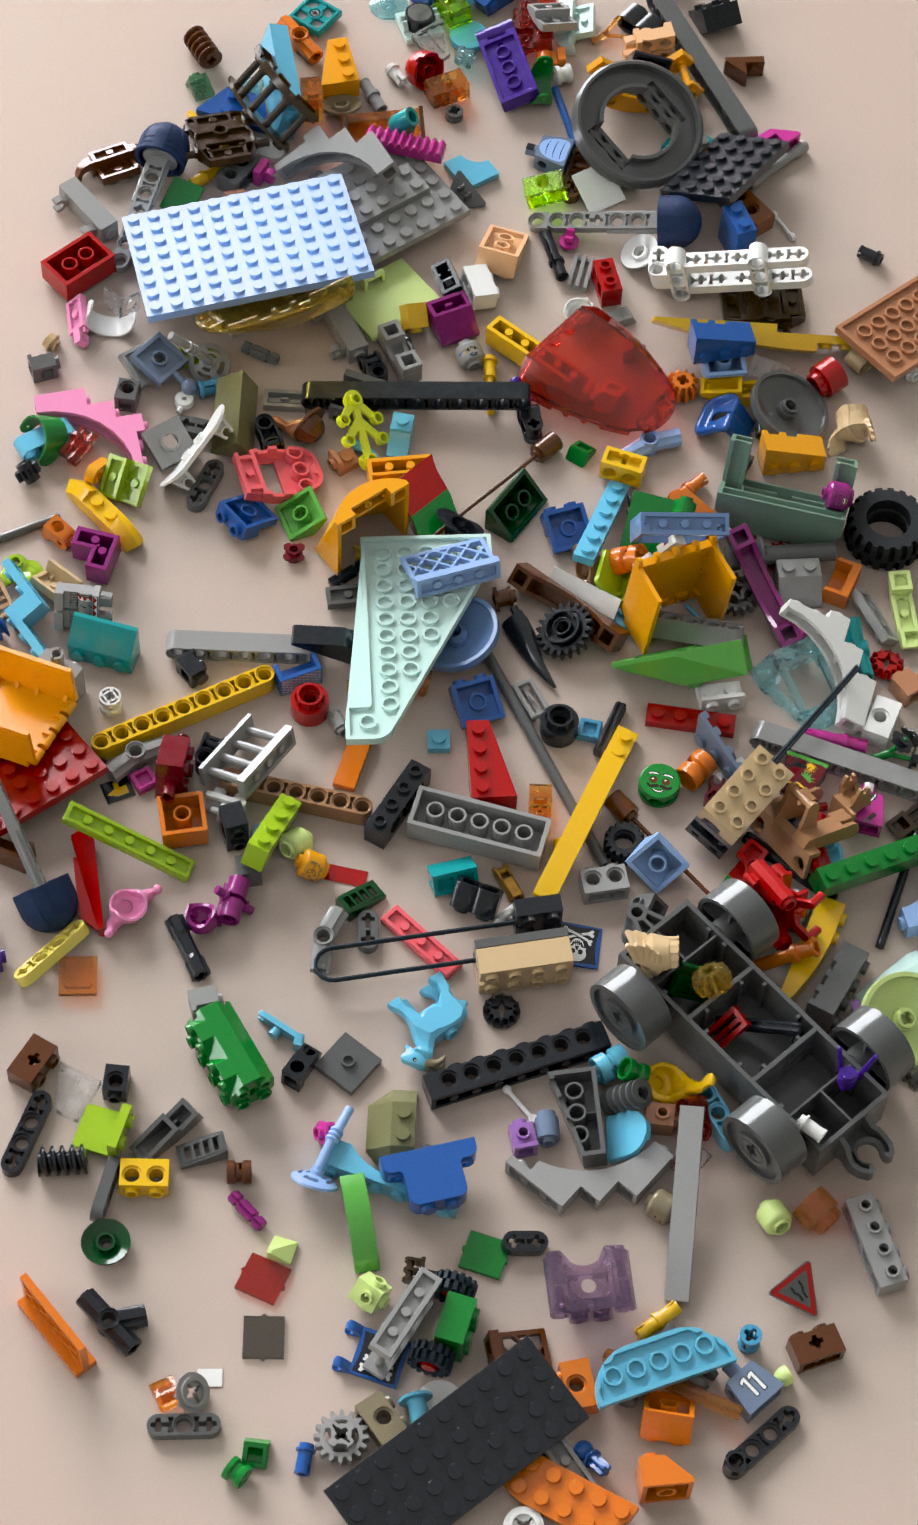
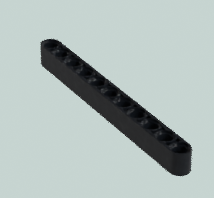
(420, 395)

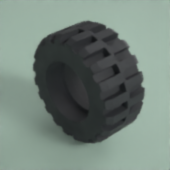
(877, 549)

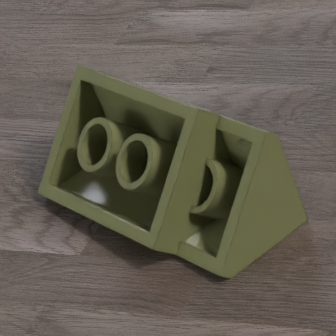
(239, 396)

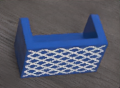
(289, 679)

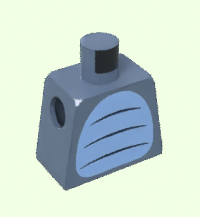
(551, 153)

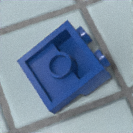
(244, 517)
(564, 526)
(476, 699)

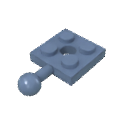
(162, 372)

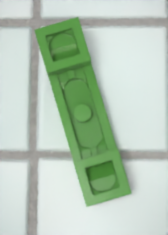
(359, 1223)

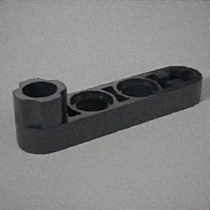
(760, 1442)

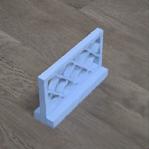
(451, 576)

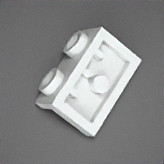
(720, 696)

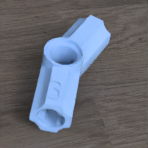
(651, 442)

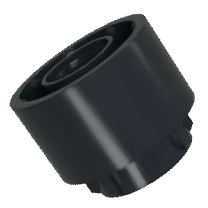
(559, 725)

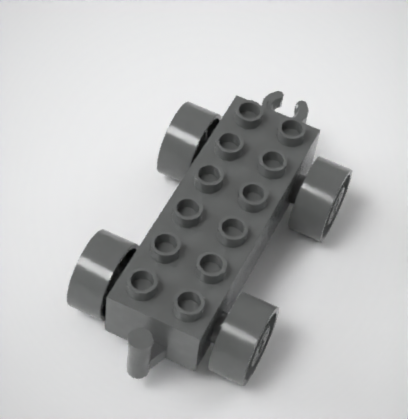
(765, 1073)

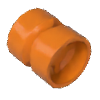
(623, 557)
(696, 769)

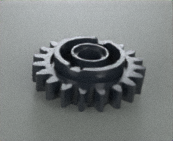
(565, 630)

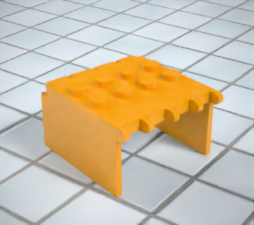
(676, 576)
(33, 705)

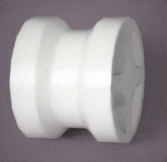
(563, 74)

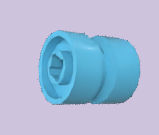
(608, 1063)

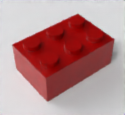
(78, 266)

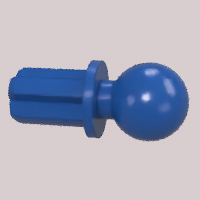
(592, 1458)

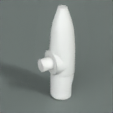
(505, 915)

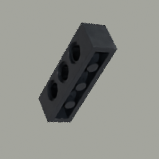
(396, 804)

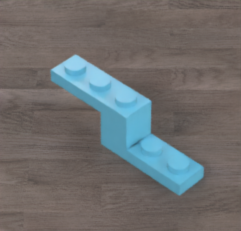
(26, 609)

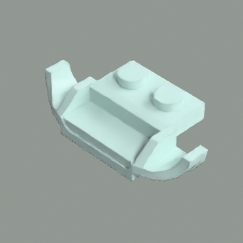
(585, 17)

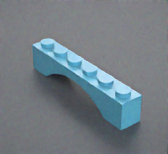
(346, 1161)

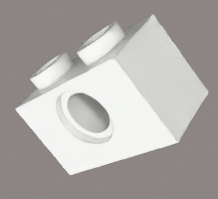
(880, 732)

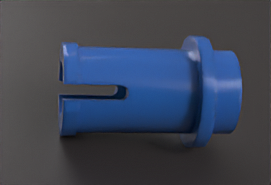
(304, 1459)

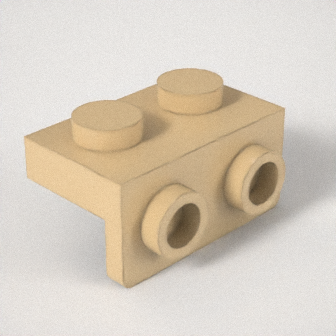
(46, 580)

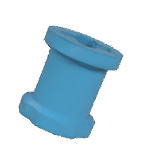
(207, 387)
(752, 1345)

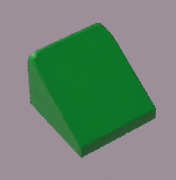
(580, 453)
(256, 1452)

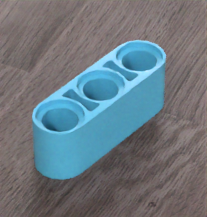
(32, 443)
(717, 1106)

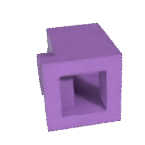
(523, 1145)

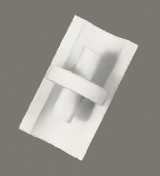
(218, 797)

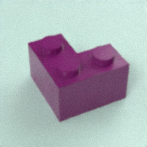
(98, 550)

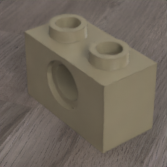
(374, 1408)

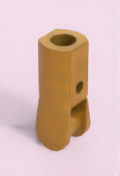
(508, 884)

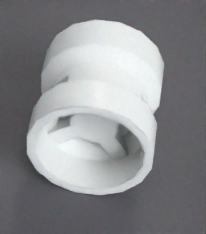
(110, 702)

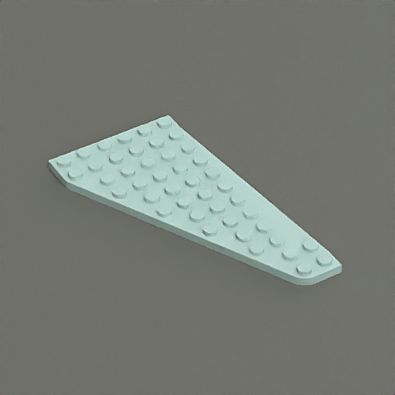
(397, 633)

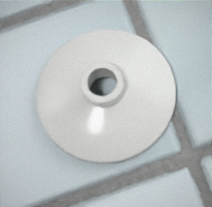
(637, 251)

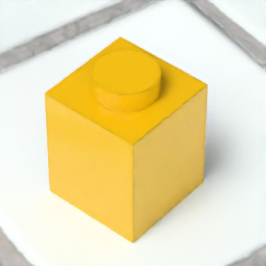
(414, 317)

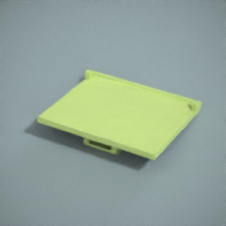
(379, 298)

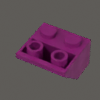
(452, 318)

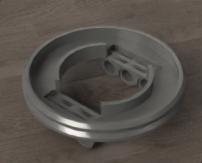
(668, 103)

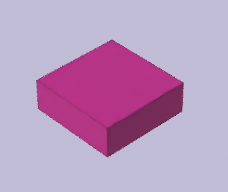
(143, 780)

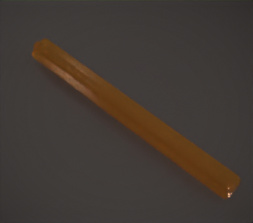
(700, 1396)

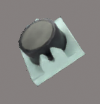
(415, 18)

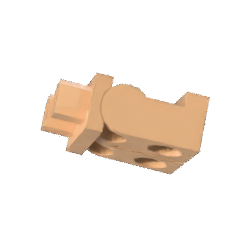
(654, 41)

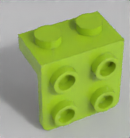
(608, 581)
(104, 1130)

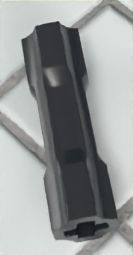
(194, 961)

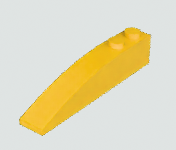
(828, 917)

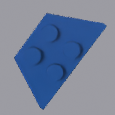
(226, 101)

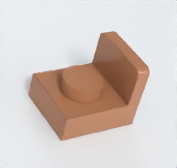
(342, 461)

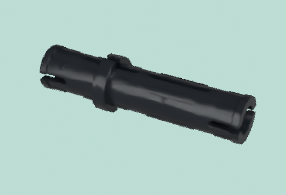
(555, 261)

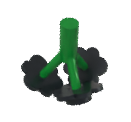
(903, 743)

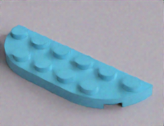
(659, 1363)

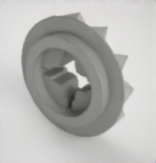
(200, 1394)

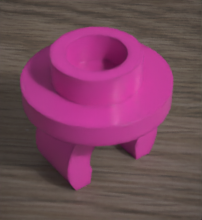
(569, 240)
(321, 1130)

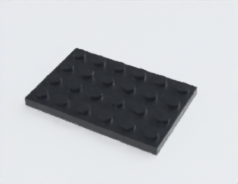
(726, 168)

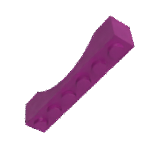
(754, 570)

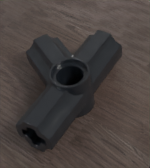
(125, 1320)

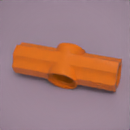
(301, 41)

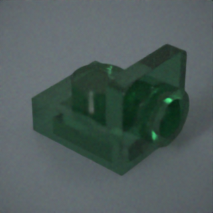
(200, 86)

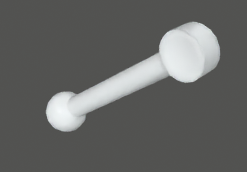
(791, 236)
(508, 1090)

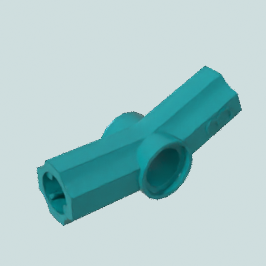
(855, 636)

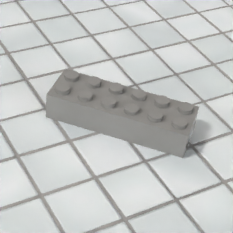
(479, 827)

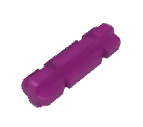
(247, 1210)

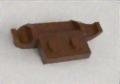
(110, 163)

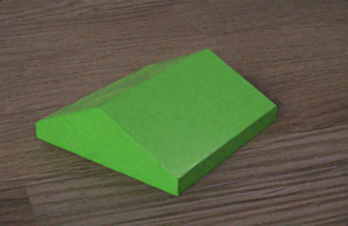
(301, 514)

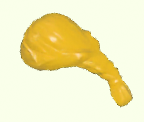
(672, 1084)

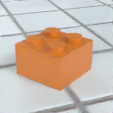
(183, 820)

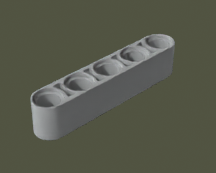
(696, 629)

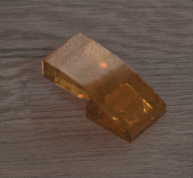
(540, 800)

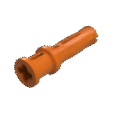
(795, 953)

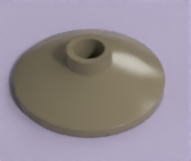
(340, 104)

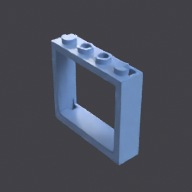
(658, 526)

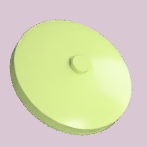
(898, 999)

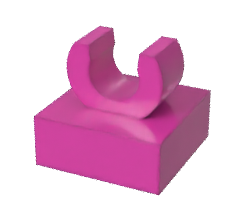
(263, 172)

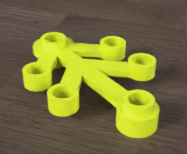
(354, 404)

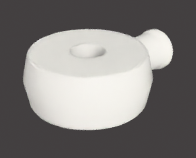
(183, 402)

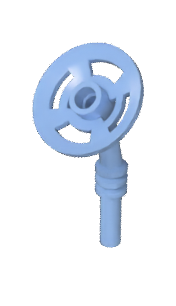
(316, 1177)

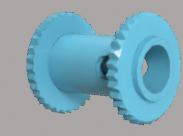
(416, 1403)

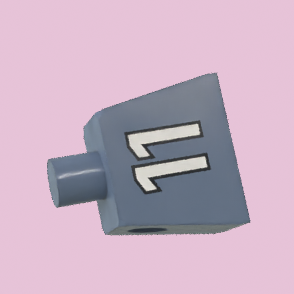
(751, 1388)

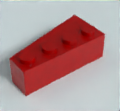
(486, 767)

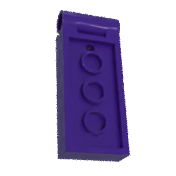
(507, 65)

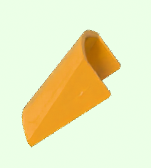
(377, 496)

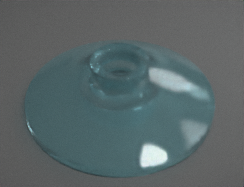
(387, 8)

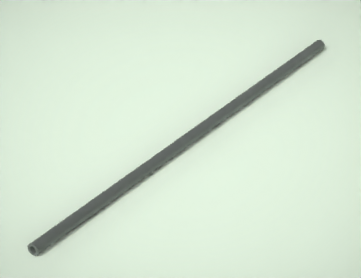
(540, 749)

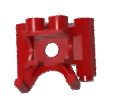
(787, 905)

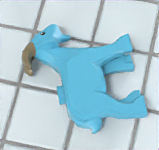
(431, 1025)

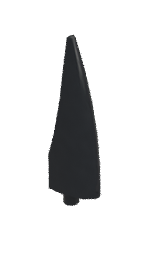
(523, 639)

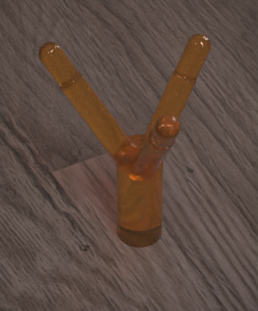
(605, 33)

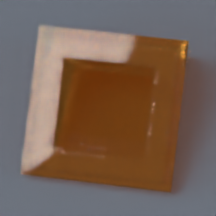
(163, 1393)

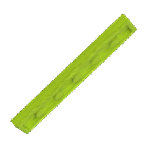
(128, 841)

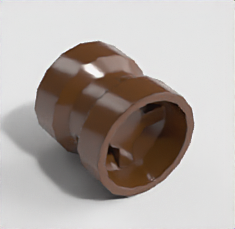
(239, 1172)

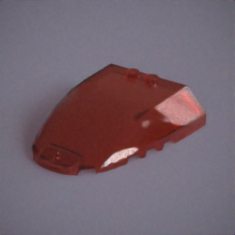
(599, 375)

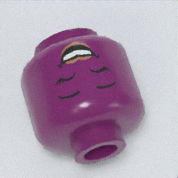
(837, 495)

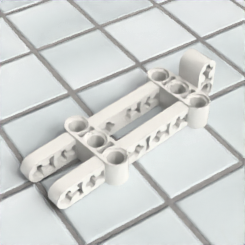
(756, 267)

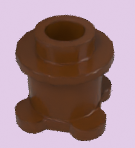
(503, 597)

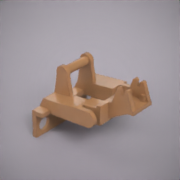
(810, 834)

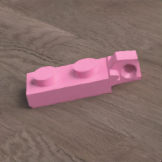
(76, 318)

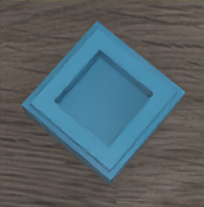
(589, 730)

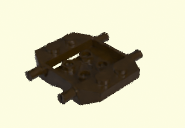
(218, 130)
(765, 310)

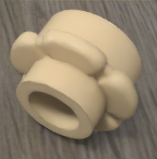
(51, 342)

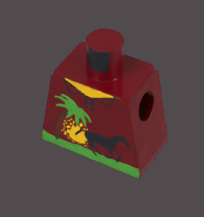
(806, 771)

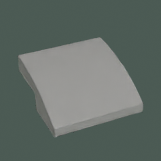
(552, 16)

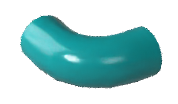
(404, 120)

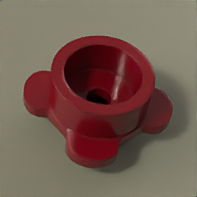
(294, 557)

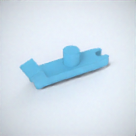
(278, 1028)

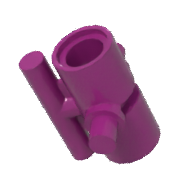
(233, 900)

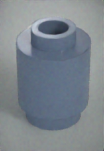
(547, 1127)

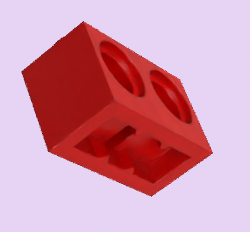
(606, 282)

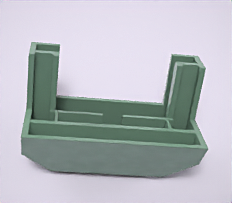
(774, 509)

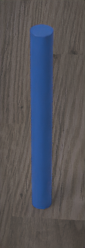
(563, 111)

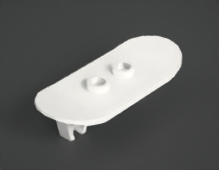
(214, 427)

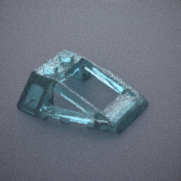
(779, 663)

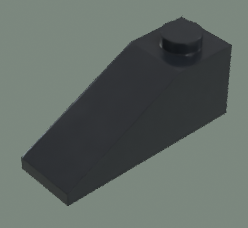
(324, 640)

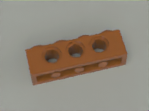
(758, 211)

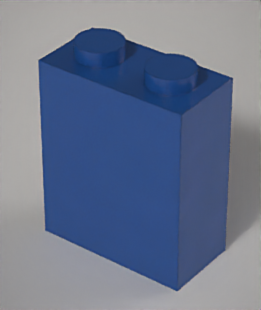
(736, 227)

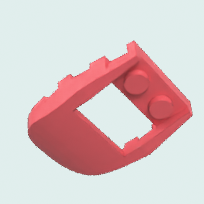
(294, 468)

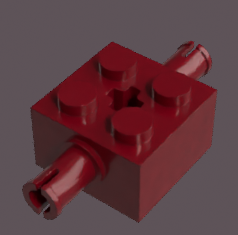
(173, 767)

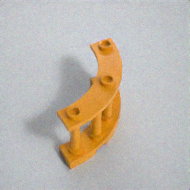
(630, 103)

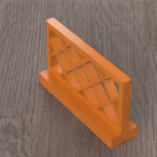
(54, 1328)

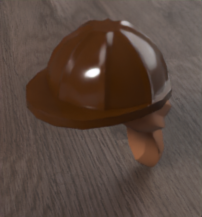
(304, 430)

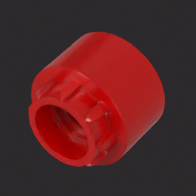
(828, 377)
(309, 704)

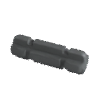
(260, 353)

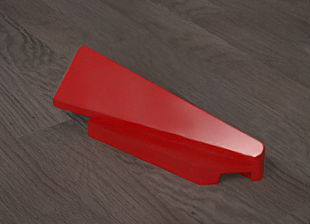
(87, 881)

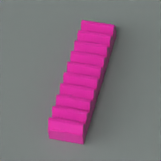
(409, 145)

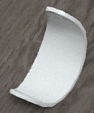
(109, 326)

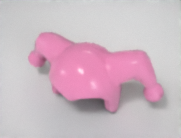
(128, 907)

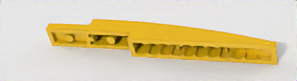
(767, 336)
(585, 812)

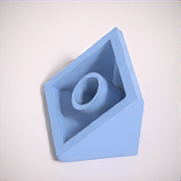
(657, 862)

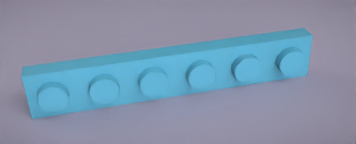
(601, 523)

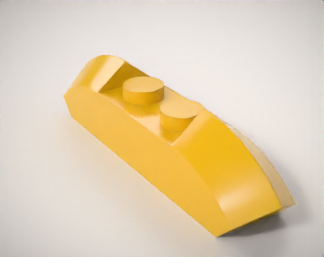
(103, 513)

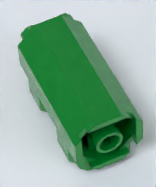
(229, 1055)

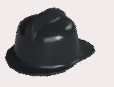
(457, 524)

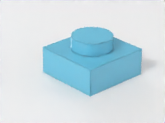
(438, 741)

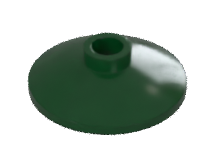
(103, 1232)

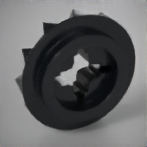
(509, 1017)

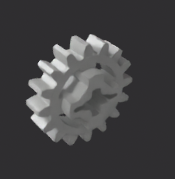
(347, 1428)

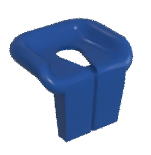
(736, 420)

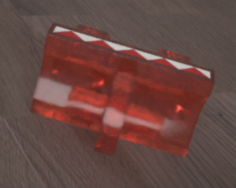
(78, 445)

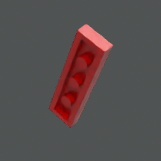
(686, 719)

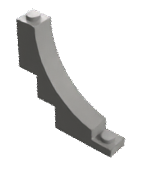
(561, 1186)

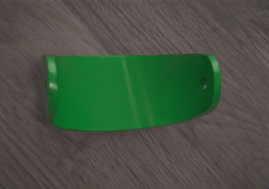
(542, 74)
(55, 435)

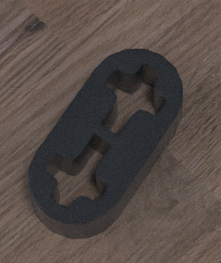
(526, 1239)

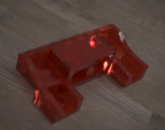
(530, 35)

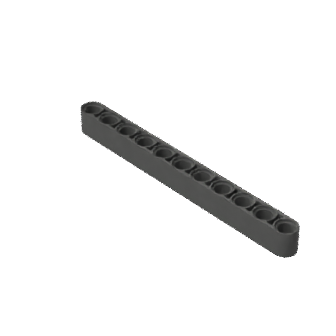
(705, 71)

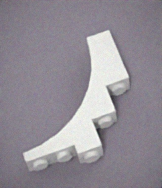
(829, 635)

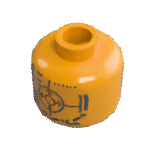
(311, 865)

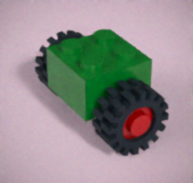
(454, 1328)

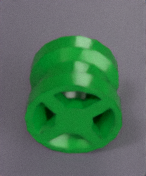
(237, 1472)

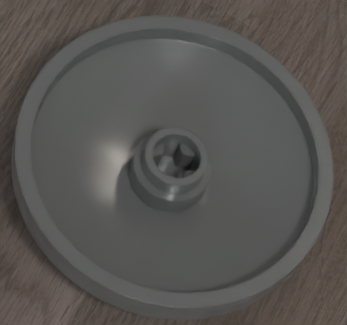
(788, 405)

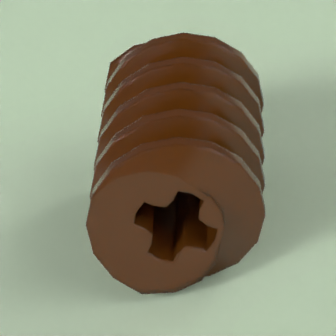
(202, 47)

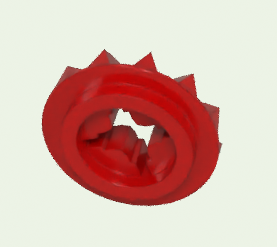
(877, 662)

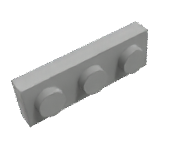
(874, 618)

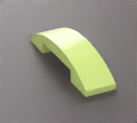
(903, 608)

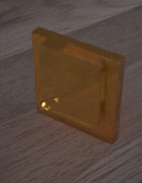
(78, 976)

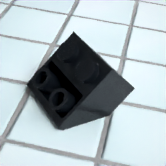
(715, 15)

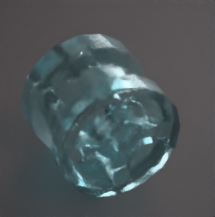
(465, 57)

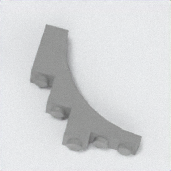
(340, 148)

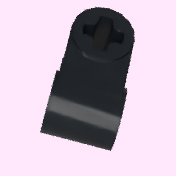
(373, 365)
(531, 423)
(270, 434)
(205, 748)

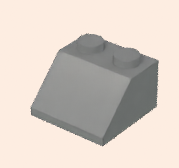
(799, 581)

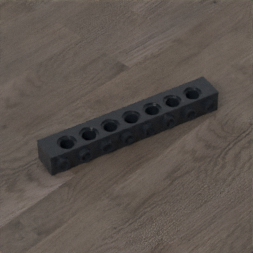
(440, 1095)

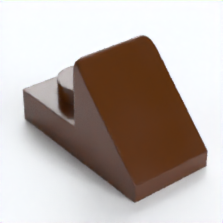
(740, 67)

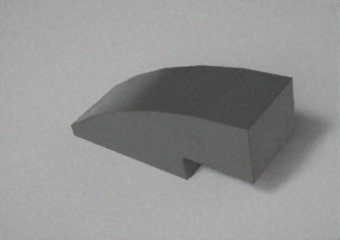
(166, 1130)

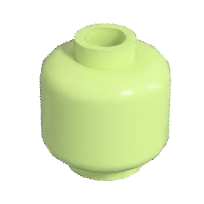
(295, 842)
(774, 1217)

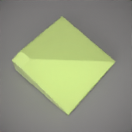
(282, 1250)

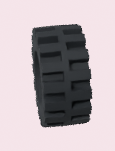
(618, 832)

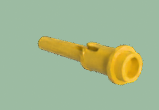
(489, 372)

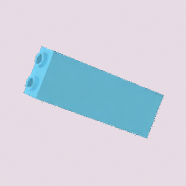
(278, 43)

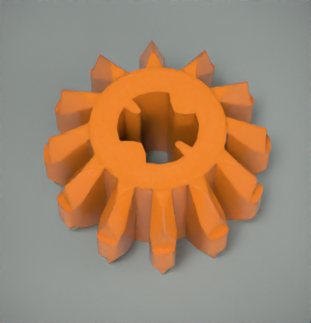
(685, 385)

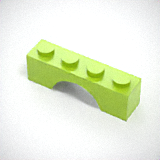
(274, 825)

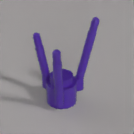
(848, 1075)

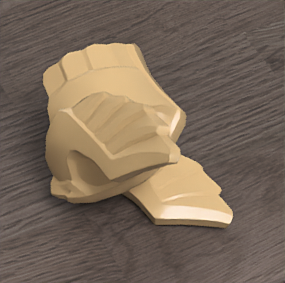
(852, 426)
(653, 951)

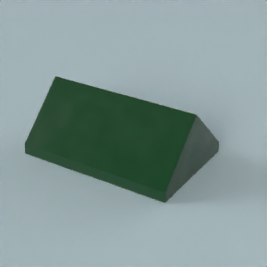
(514, 507)

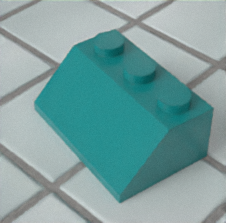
(103, 643)

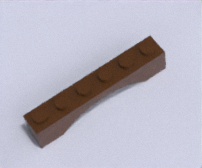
(544, 589)

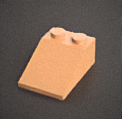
(502, 251)

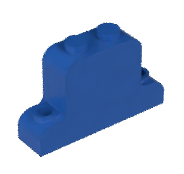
(431, 1174)

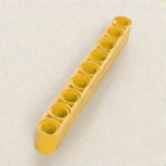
(192, 705)

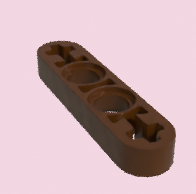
(573, 169)

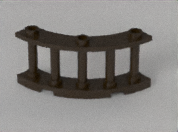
(267, 66)

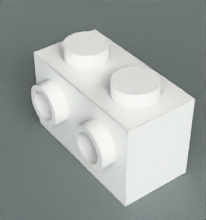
(479, 286)

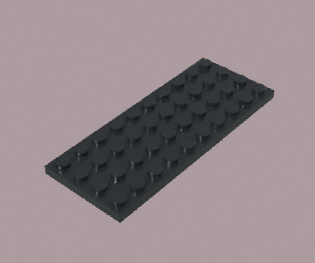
(462, 1446)

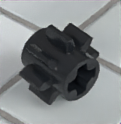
(27, 471)

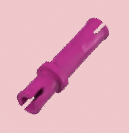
(845, 740)

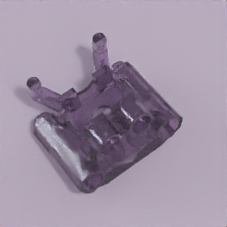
(612, 1283)

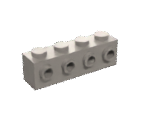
(875, 1244)

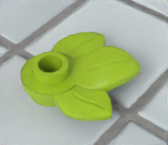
(28, 567)

